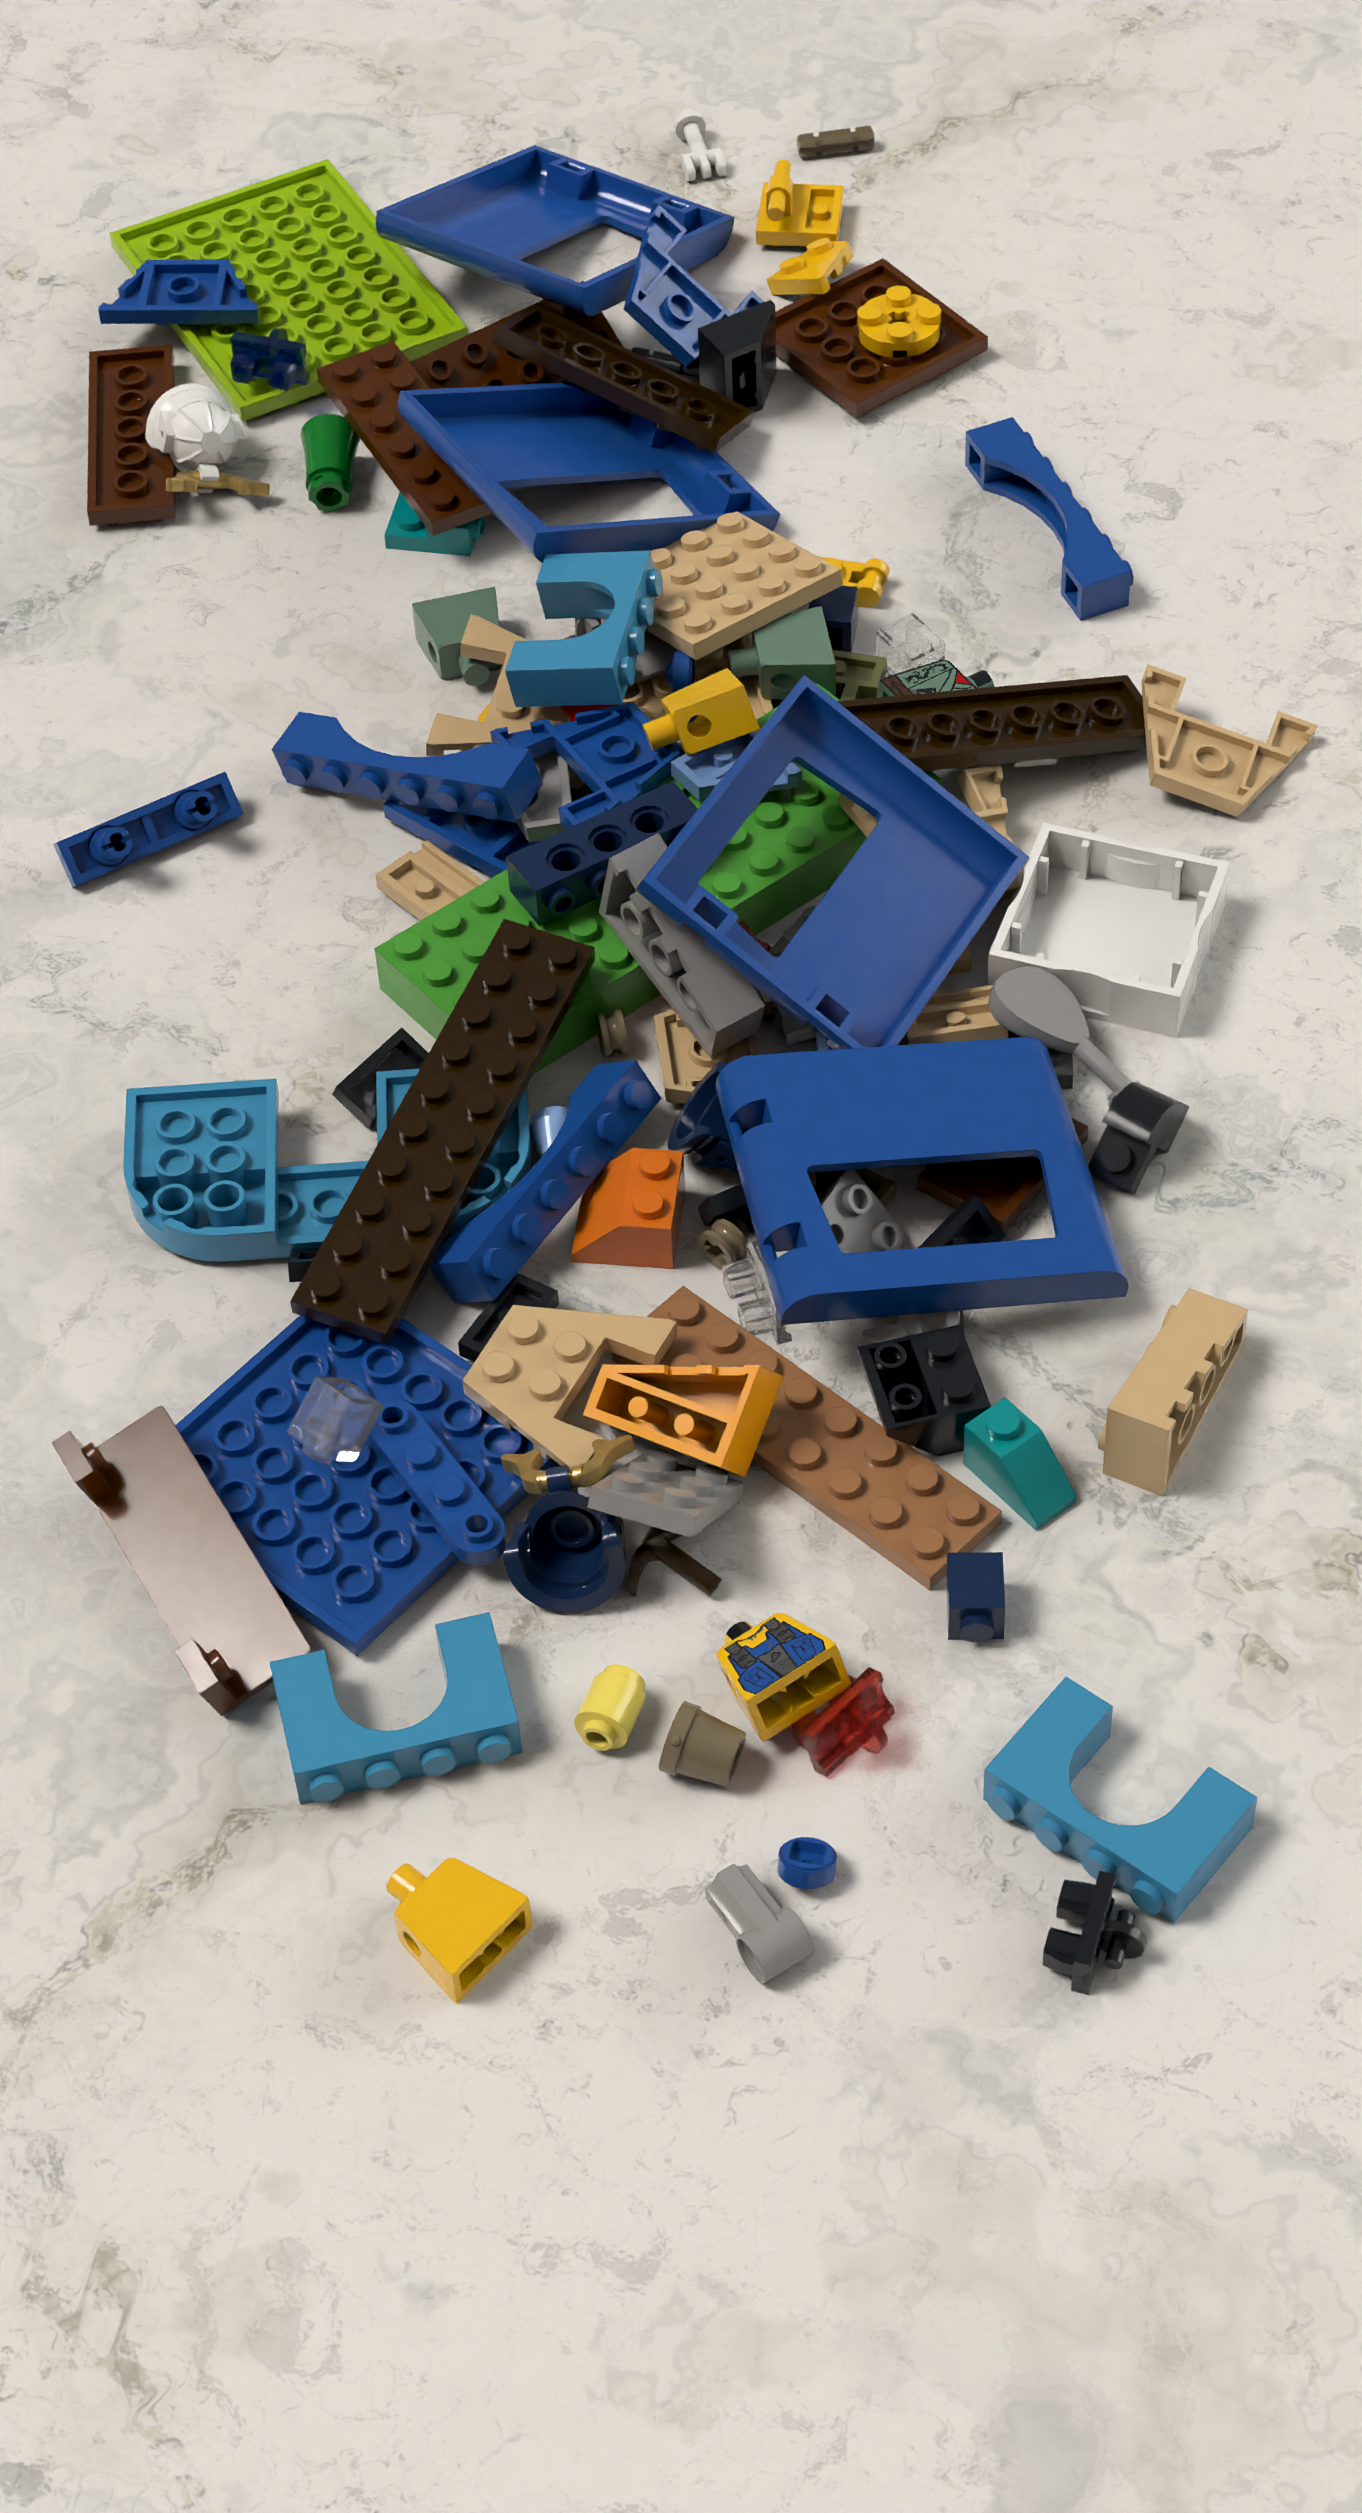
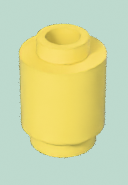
(611, 1708)

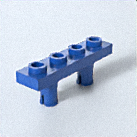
(148, 829)

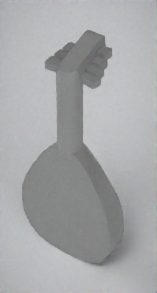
(1044, 1008)

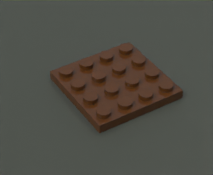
(824, 345)

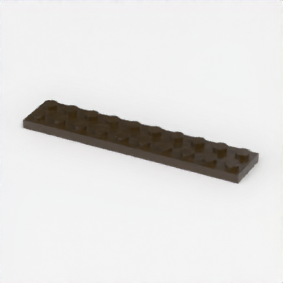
(443, 1133)

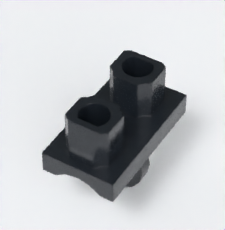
(1078, 1953)

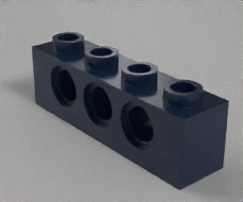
(573, 864)

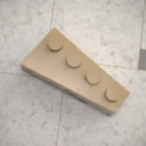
(1171, 1391)

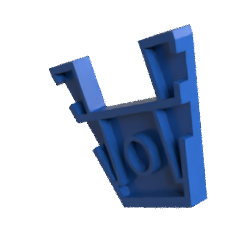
(667, 297)
(604, 750)

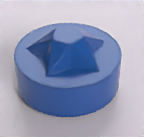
(680, 671)
(807, 1863)

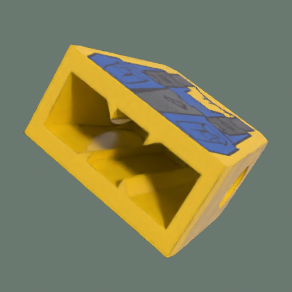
(780, 1671)

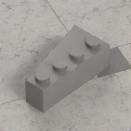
(696, 983)

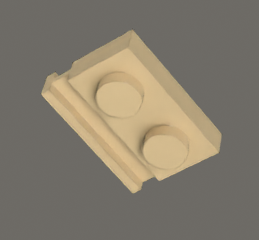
(425, 880)
(956, 1017)

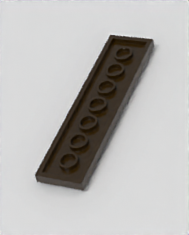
(1009, 722)

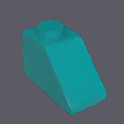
(1017, 1463)

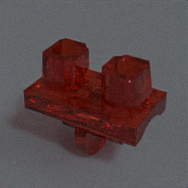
(846, 1724)

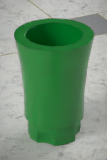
(329, 460)

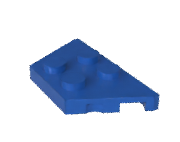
(182, 294)
(468, 837)

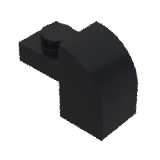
(1136, 1126)

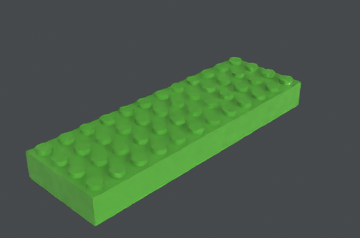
(770, 867)

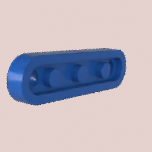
(438, 1484)

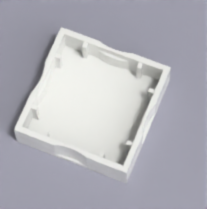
(1114, 925)

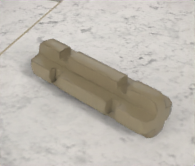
(835, 141)

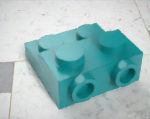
(409, 533)

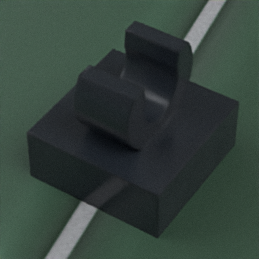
(727, 1206)

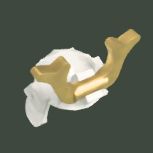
(200, 436)

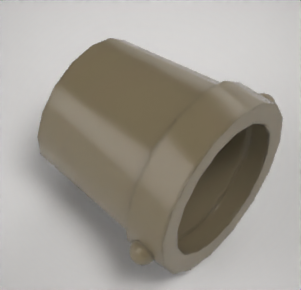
(701, 1746)

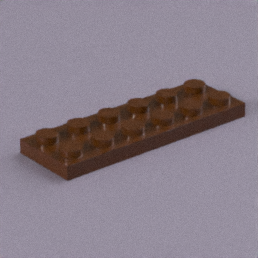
(367, 396)
(123, 469)

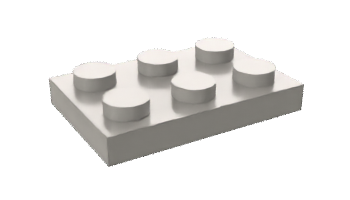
(666, 1493)

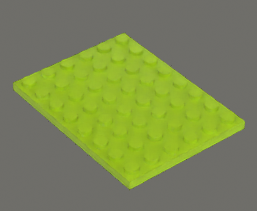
(309, 266)

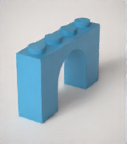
(599, 663)
(341, 1757)
(1154, 1862)

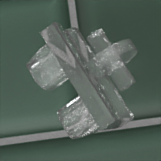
(750, 1277)

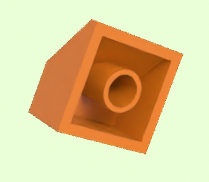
(633, 1211)

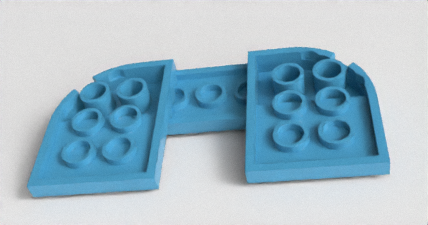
(211, 1181)

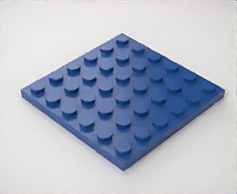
(345, 1534)

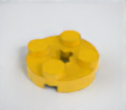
(899, 323)

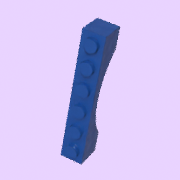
(1011, 466)
(481, 781)
(498, 1242)

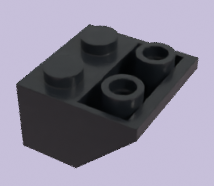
(740, 355)
(925, 1388)

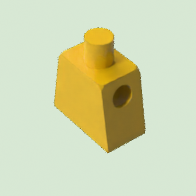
(720, 709)
(457, 1922)

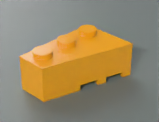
(692, 1410)

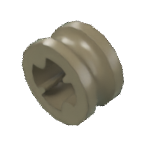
(612, 1033)
(723, 1244)

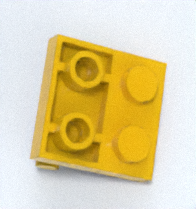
(797, 212)

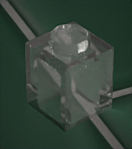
(908, 644)
(334, 1420)

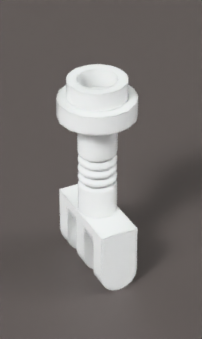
(690, 126)

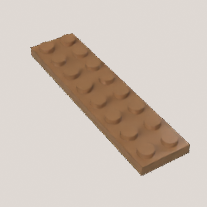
(837, 1453)

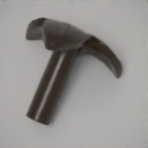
(658, 1547)

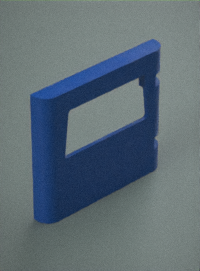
(537, 200)
(563, 437)
(894, 911)
(900, 1111)

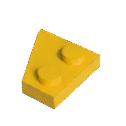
(810, 271)

